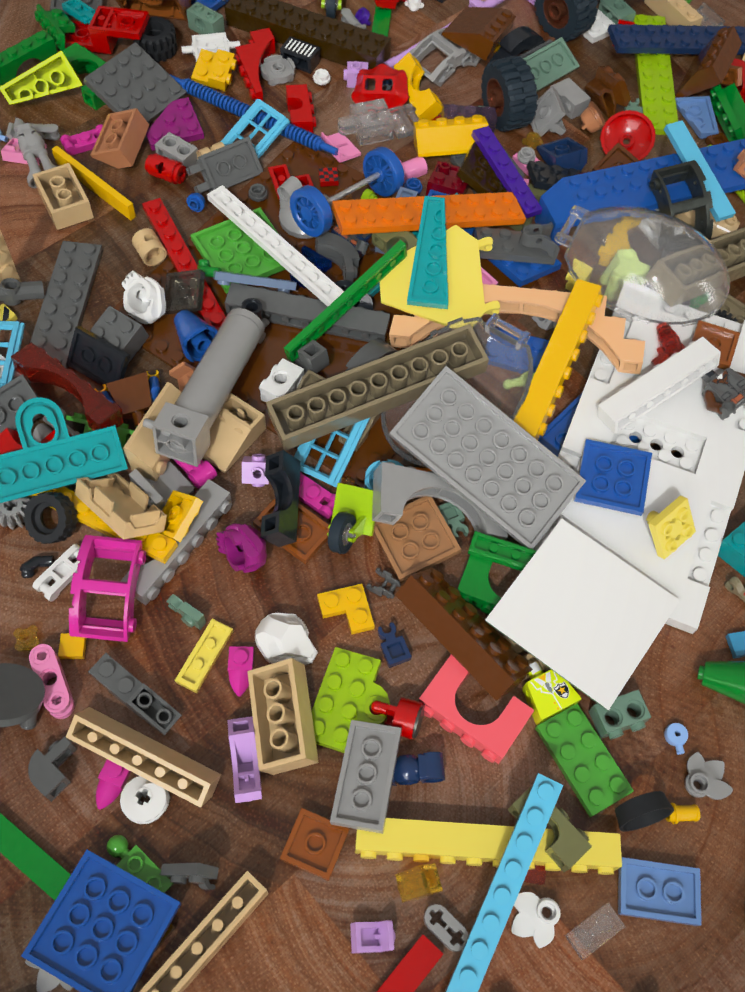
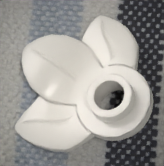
(531, 921)

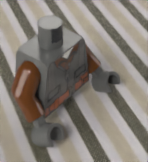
(724, 392)

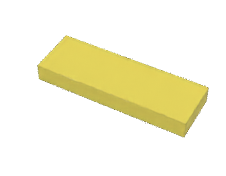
(204, 655)

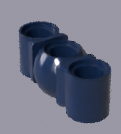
(426, 767)

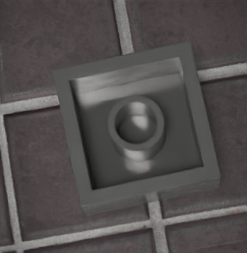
(120, 331)

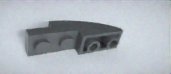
(134, 694)

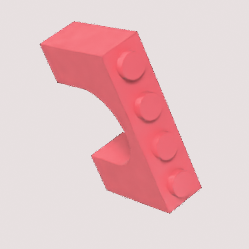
(490, 739)

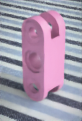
(58, 696)

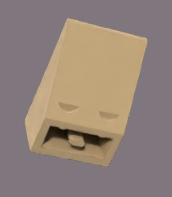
(233, 432)

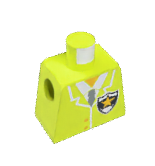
(548, 694)

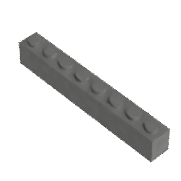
(300, 311)

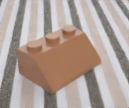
(120, 138)

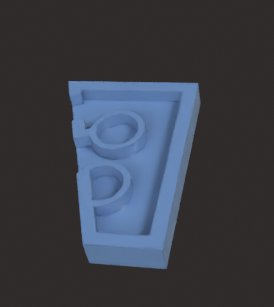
(698, 114)

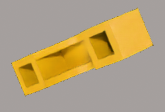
(426, 101)

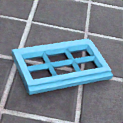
(247, 119)
(13, 346)
(342, 459)

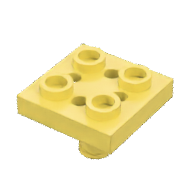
(671, 526)

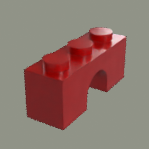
(299, 106)

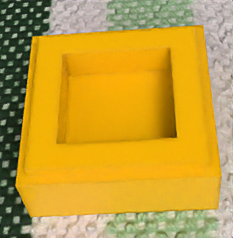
(71, 647)

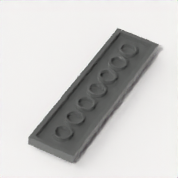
(66, 298)

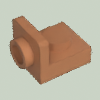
(182, 373)

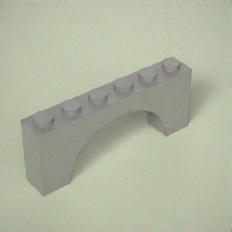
(398, 484)

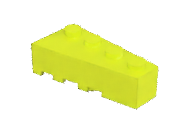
(42, 80)

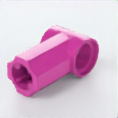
(199, 474)

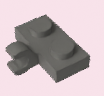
(194, 872)

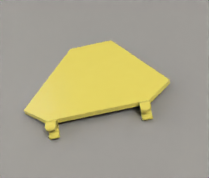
(463, 280)

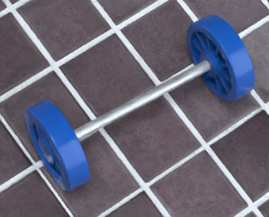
(313, 211)

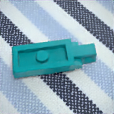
(79, 10)

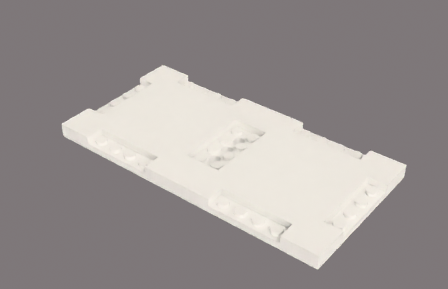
(705, 473)

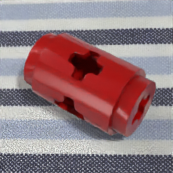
(165, 168)

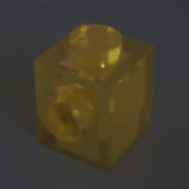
(418, 882)

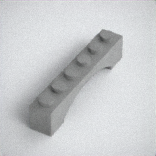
(155, 573)

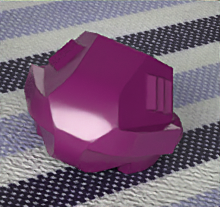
(246, 539)

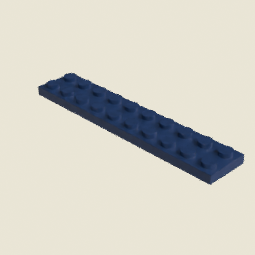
(665, 38)

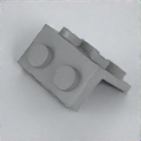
(161, 489)

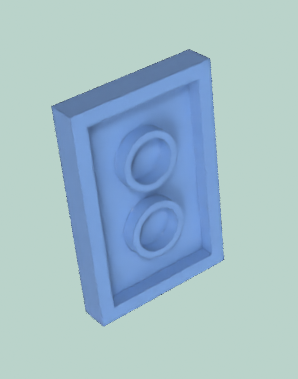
(659, 891)

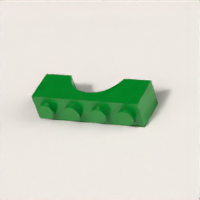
(36, 46)

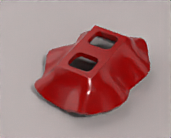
(396, 97)

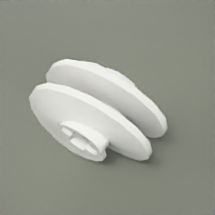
(149, 811)

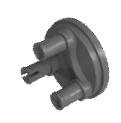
(20, 696)

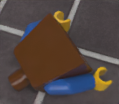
(133, 394)

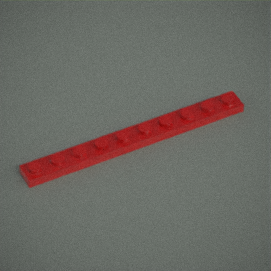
(181, 256)

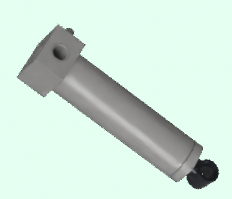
(184, 427)

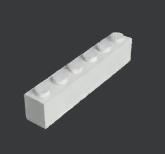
(658, 384)

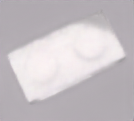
(595, 931)

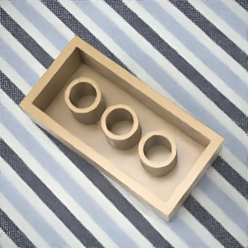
(282, 717)

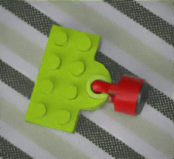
(352, 694)

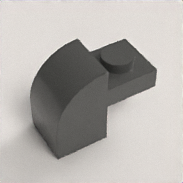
(312, 357)
(44, 769)

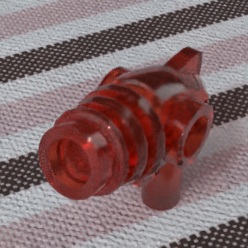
(668, 341)

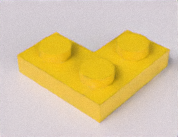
(351, 601)

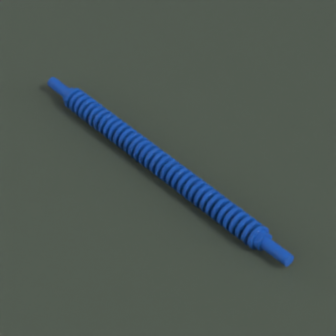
(239, 108)

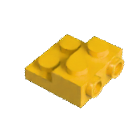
(214, 69)
(180, 513)

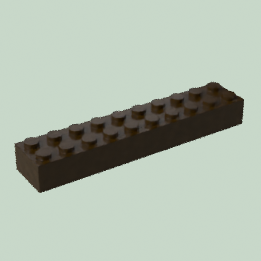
(336, 39)

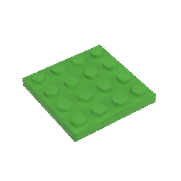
(234, 250)

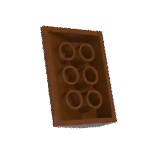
(480, 29)
(711, 63)

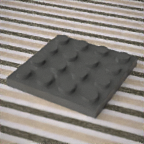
(134, 82)

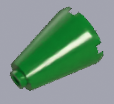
(724, 678)

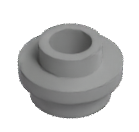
(526, 154)

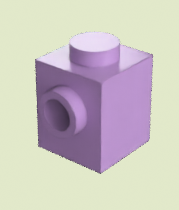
(351, 72)

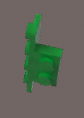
(55, 24)

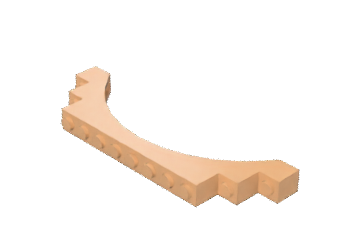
(605, 333)

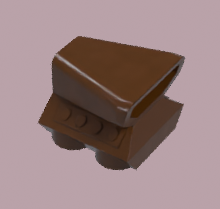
(608, 90)

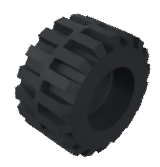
(158, 39)

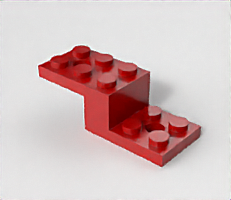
(106, 28)

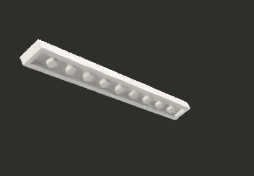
(275, 245)

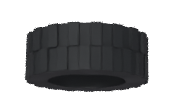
(34, 517)

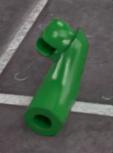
(204, 265)

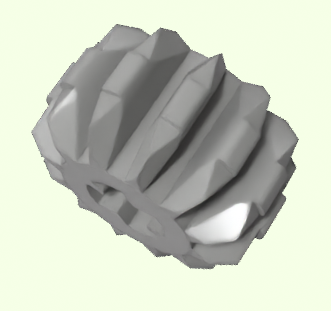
(13, 512)

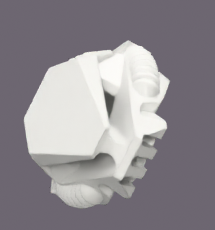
(150, 298)
(284, 637)

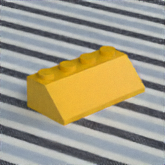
(446, 135)

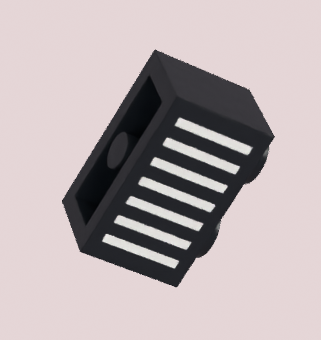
(303, 54)

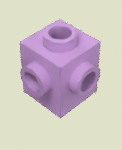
(254, 470)

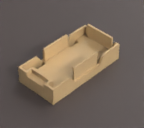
(121, 505)

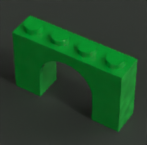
(85, 62)
(475, 585)

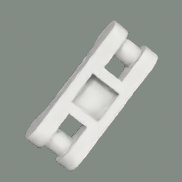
(59, 571)

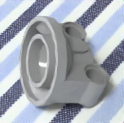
(285, 216)

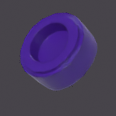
(363, 15)

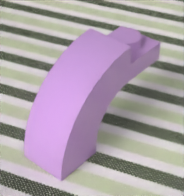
(244, 760)

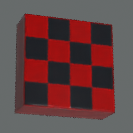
(328, 177)

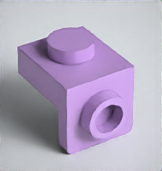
(372, 936)

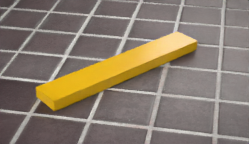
(96, 184)

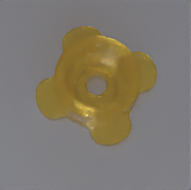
(532, 140)
(31, 642)

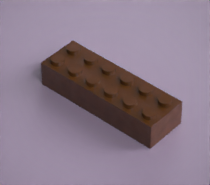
(464, 632)

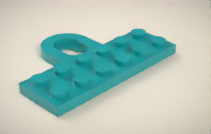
(59, 461)

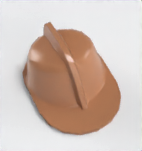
(592, 118)

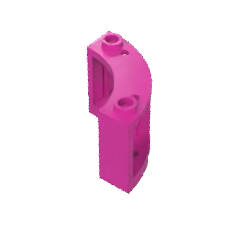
(81, 584)

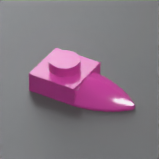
(239, 662)
(111, 783)

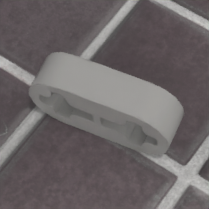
(440, 932)

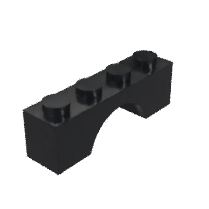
(284, 476)

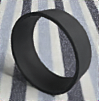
(643, 811)

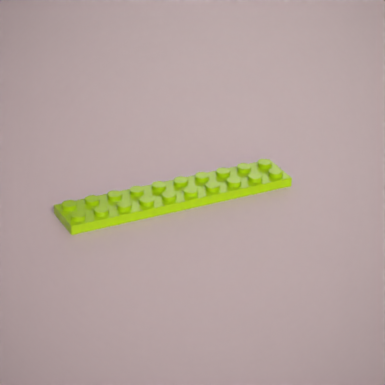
(655, 82)

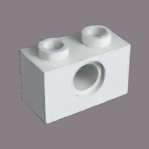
(284, 373)

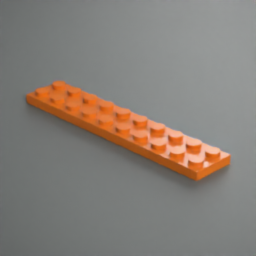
(405, 213)

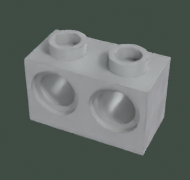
(177, 149)

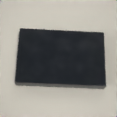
(96, 357)

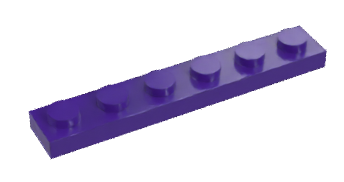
(506, 170)

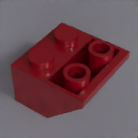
(445, 180)

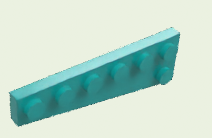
(429, 270)

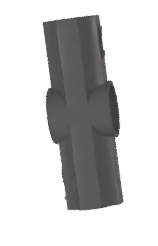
(14, 291)

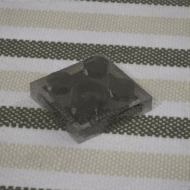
(184, 291)

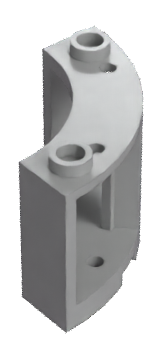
(456, 56)

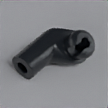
(28, 567)

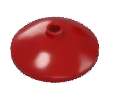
(629, 126)

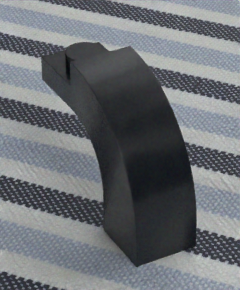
(517, 41)

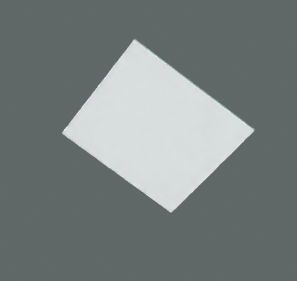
(583, 613)

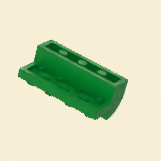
(729, 110)

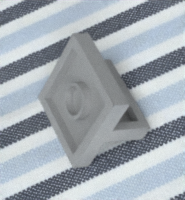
(549, 114)

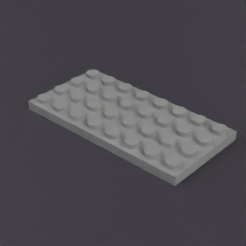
(487, 458)

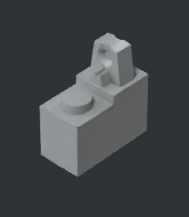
(572, 97)

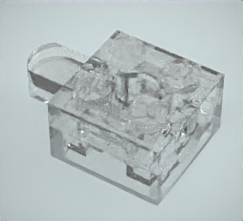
(369, 122)

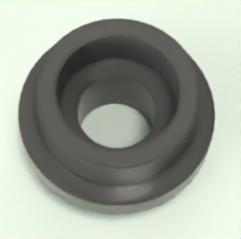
(257, 192)

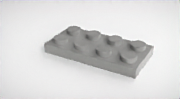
(366, 777)

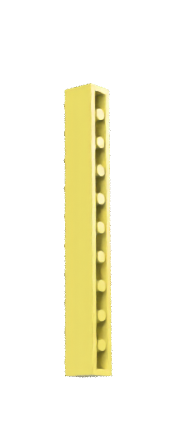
(476, 845)

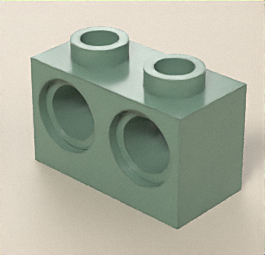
(620, 716)

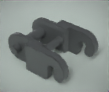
(380, 590)

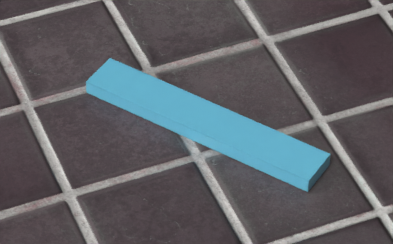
(688, 151)

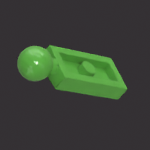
(137, 863)

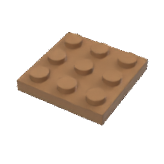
(417, 539)

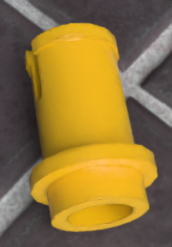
(684, 813)

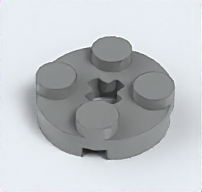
(285, 70)

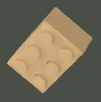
(63, 196)

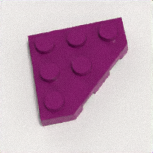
(177, 119)

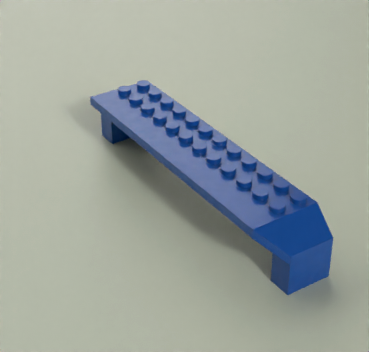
(630, 185)

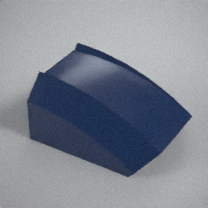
(564, 153)

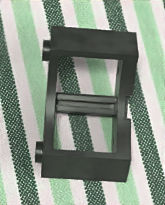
(701, 200)

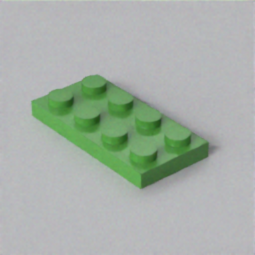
(584, 760)

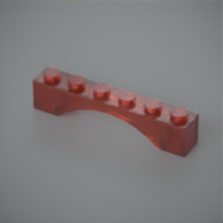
(40, 367)

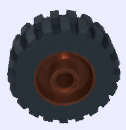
(566, 17)
(511, 91)

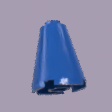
(193, 334)

